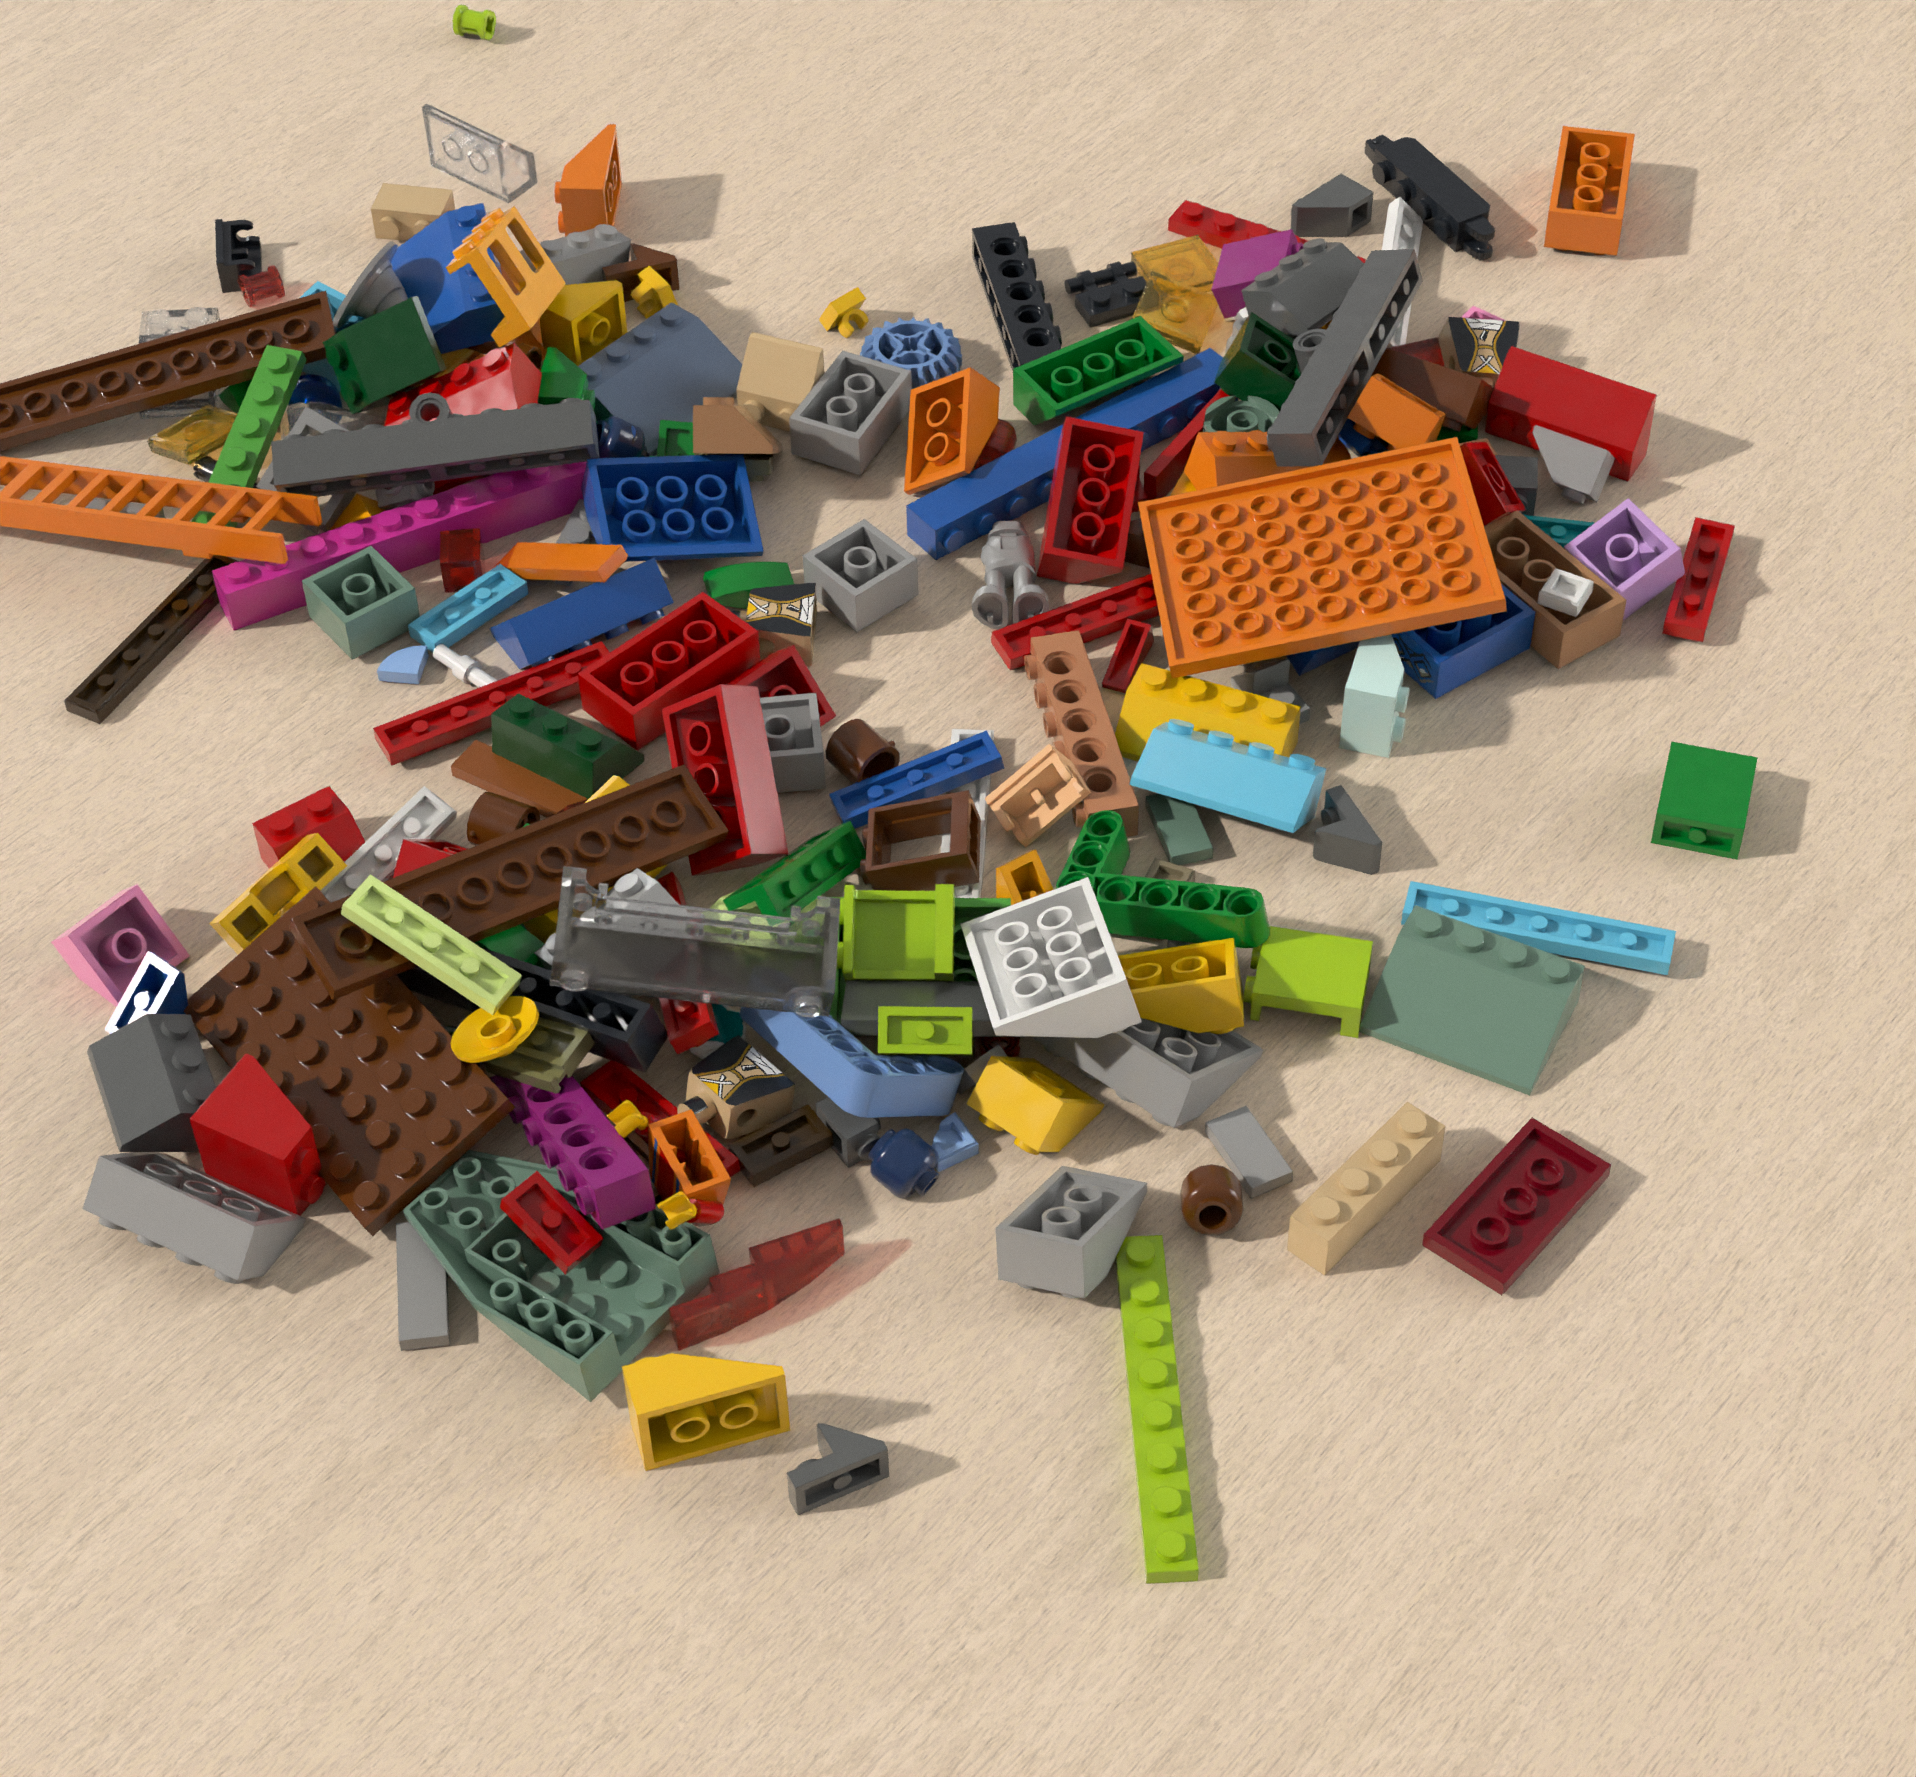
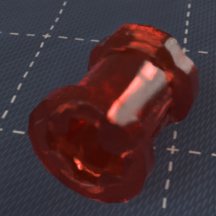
(261, 286)

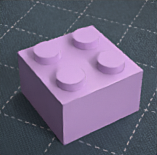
(1629, 555)

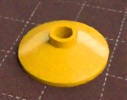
(492, 1036)

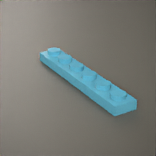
(1551, 928)

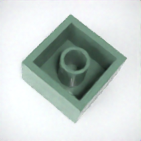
(361, 602)

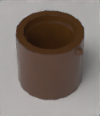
(860, 751)
(496, 816)

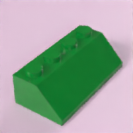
(1091, 369)

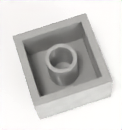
(861, 575)

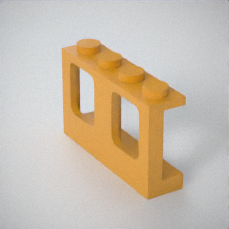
(535, 288)

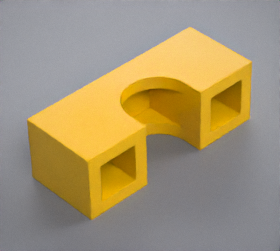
(278, 890)

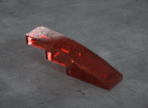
(773, 1275)

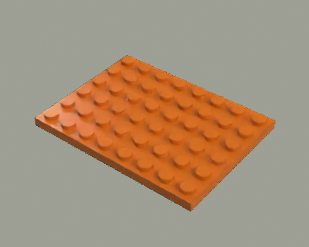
(1319, 557)

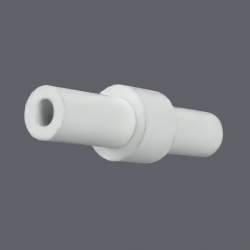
(463, 666)

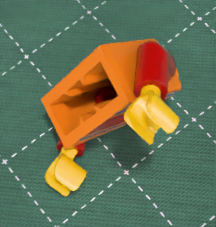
(680, 1164)

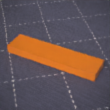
(564, 561)

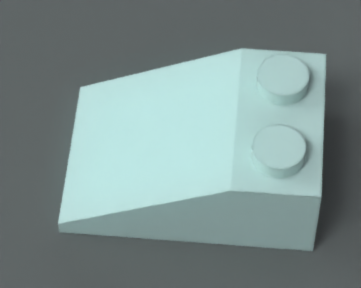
(1374, 699)

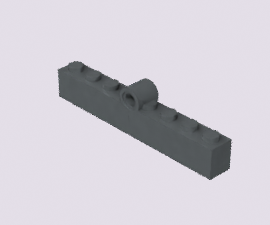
(1342, 358)
(436, 449)

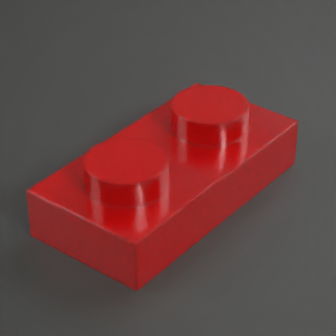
(551, 1222)

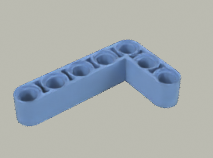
(852, 1074)

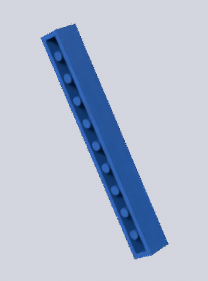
(1024, 476)

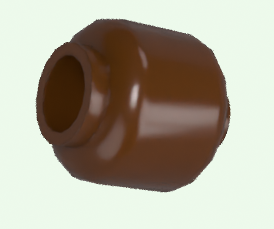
(1211, 1200)

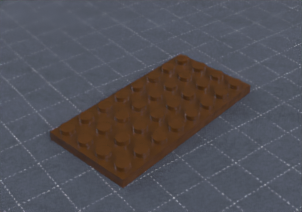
(360, 1069)

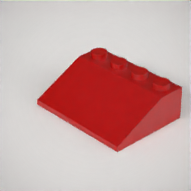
(498, 380)

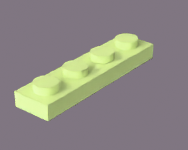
(431, 944)

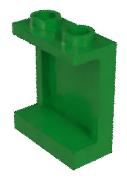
(1704, 800)

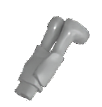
(1008, 562)

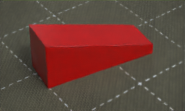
(1128, 655)

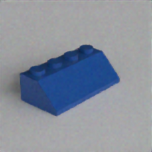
(584, 615)

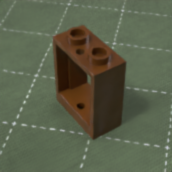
(920, 819)

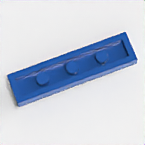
(919, 778)

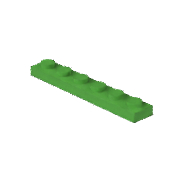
(257, 421)

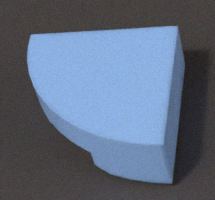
(404, 665)
(953, 1142)

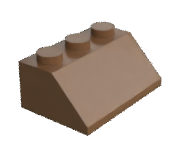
(729, 429)

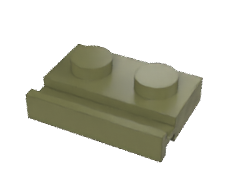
(544, 1056)

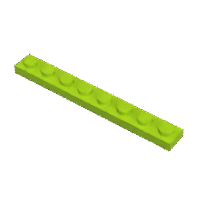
(1155, 1412)

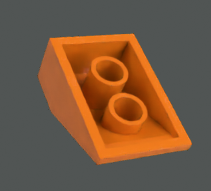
(590, 185)
(948, 428)

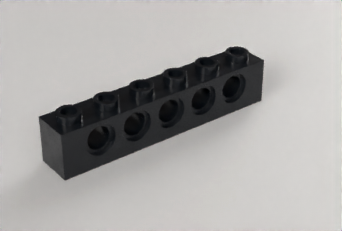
(1014, 293)

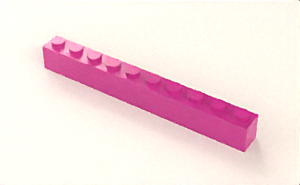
(403, 536)

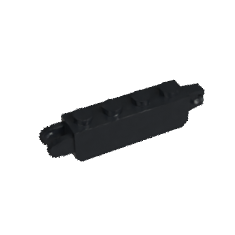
(1434, 193)

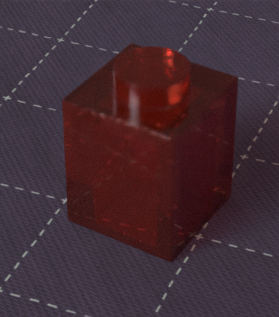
(461, 558)

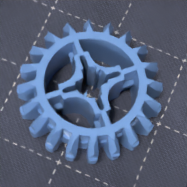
(915, 346)

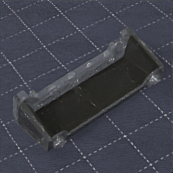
(695, 951)

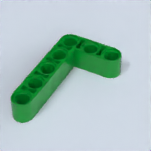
(1155, 905)

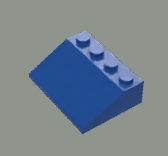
(454, 303)
(672, 506)

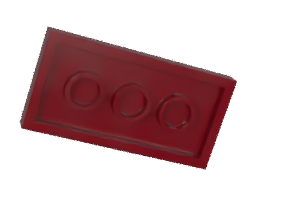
(1516, 1206)

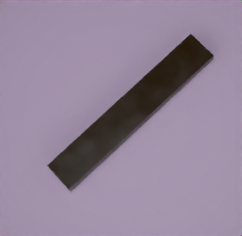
(148, 644)

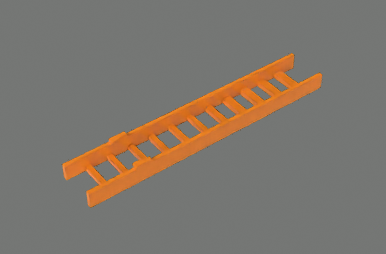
(143, 528)

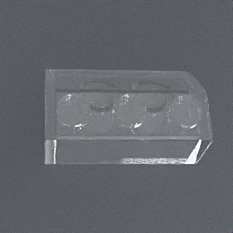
(478, 156)

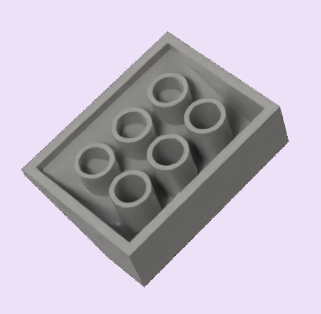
(1161, 1066)

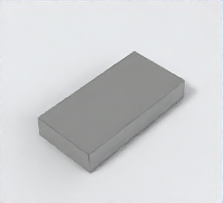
(1248, 1152)

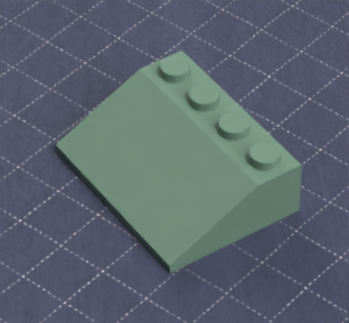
(1473, 999)

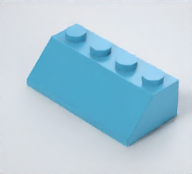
(1230, 775)

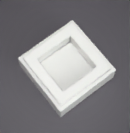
(1565, 592)

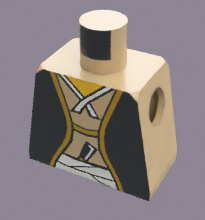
(1477, 345)
(783, 618)
(737, 1090)

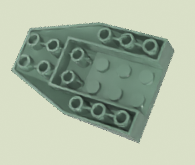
(573, 1322)

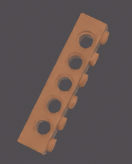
(1081, 725)

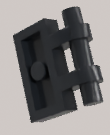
(1111, 301)

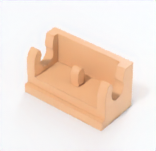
(1038, 795)

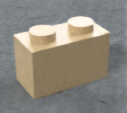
(407, 209)

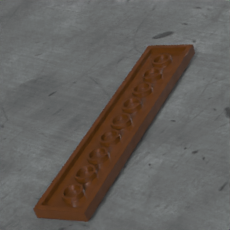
(159, 370)
(521, 874)

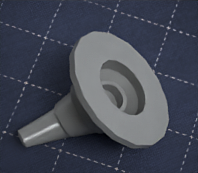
(373, 290)

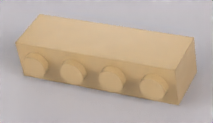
(1365, 1188)

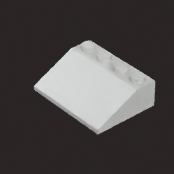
(1051, 967)

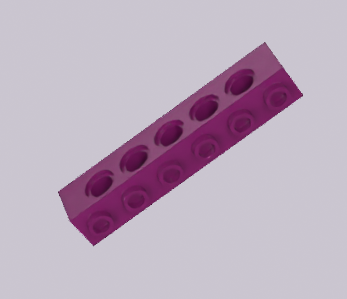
(583, 1148)

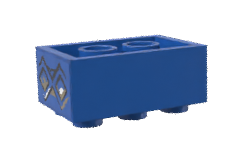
(1463, 649)

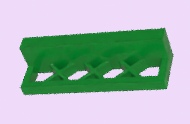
(803, 873)

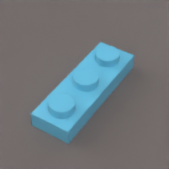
(468, 608)

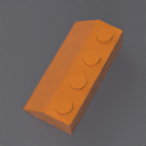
(1239, 456)

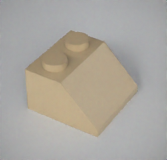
(777, 378)

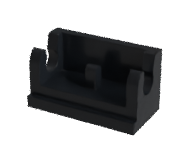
(236, 254)

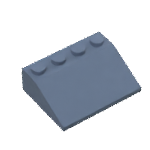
(661, 372)

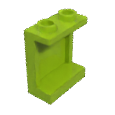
(897, 934)
(1311, 976)
(925, 1031)

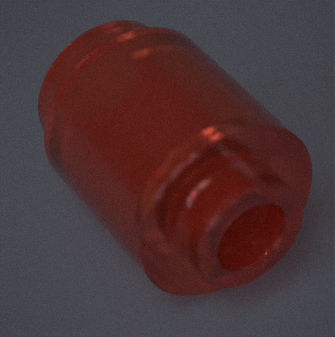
(1000, 442)

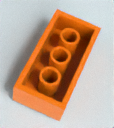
(1589, 191)

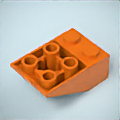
(1395, 415)

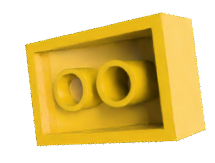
(1188, 986)
(701, 1405)

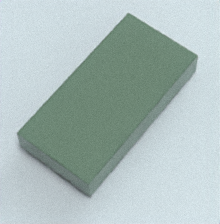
(1179, 829)

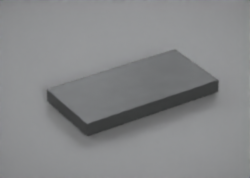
(865, 996)

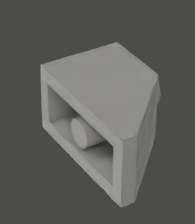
(1574, 464)

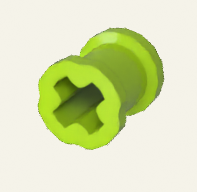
(474, 22)

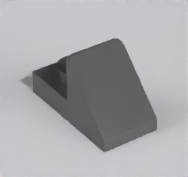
(1346, 835)
(846, 1465)

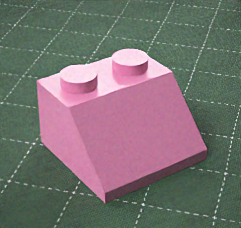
(114, 940)

